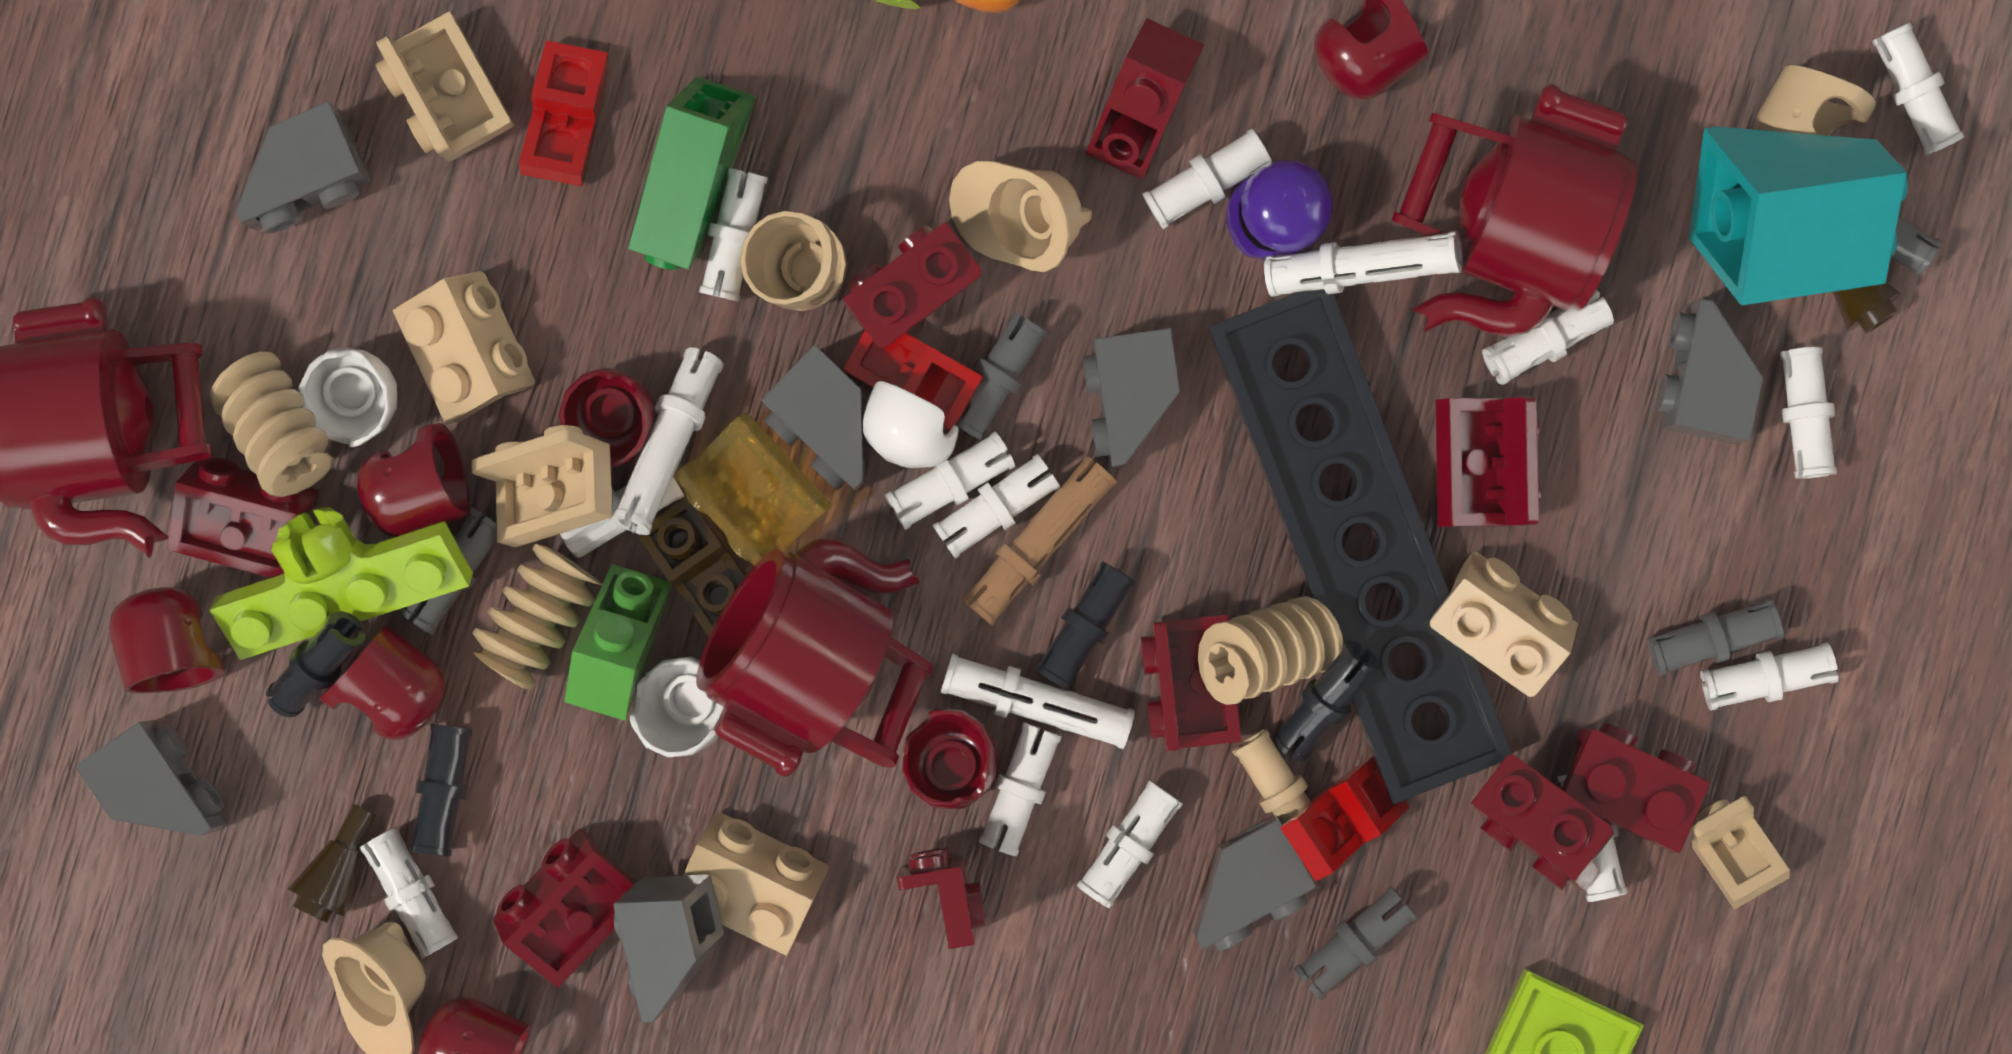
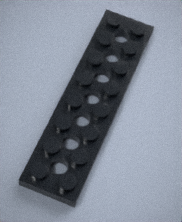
(1383, 503)

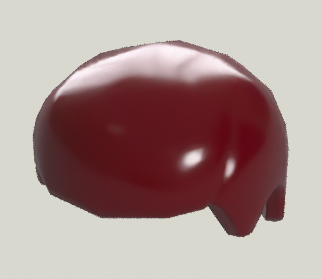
(612, 410)
(949, 759)

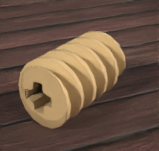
(270, 424)
(535, 616)
(1268, 649)

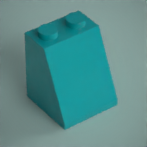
(1795, 212)

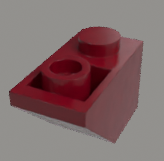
(1144, 98)

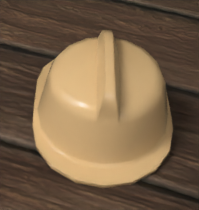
(1017, 213)
(376, 987)

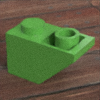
(616, 642)

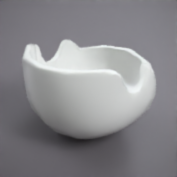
(349, 395)
(906, 428)
(672, 711)

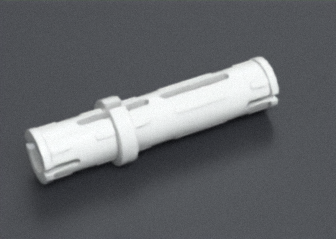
(1375, 262)
(677, 418)
(963, 680)

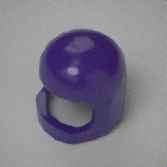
(1283, 208)

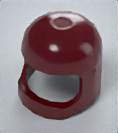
(1370, 50)
(405, 489)
(158, 635)
(390, 685)
(472, 1028)

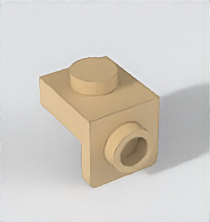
(1737, 851)

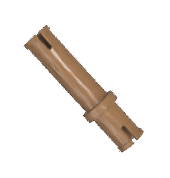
(1038, 541)

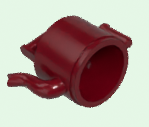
(1532, 212)
(84, 422)
(805, 653)

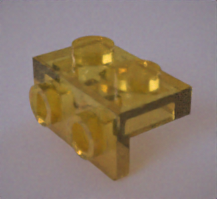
(752, 491)

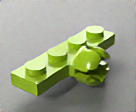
(336, 572)

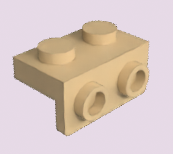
(445, 88)
(463, 345)
(548, 484)
(1506, 624)
(757, 881)

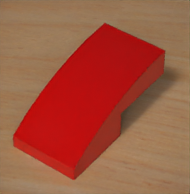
(564, 113)
(917, 370)
(1342, 819)

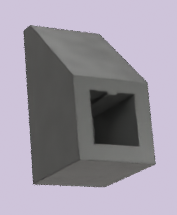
(300, 166)
(1712, 378)
(1135, 389)
(824, 411)
(148, 782)
(1247, 880)
(666, 936)

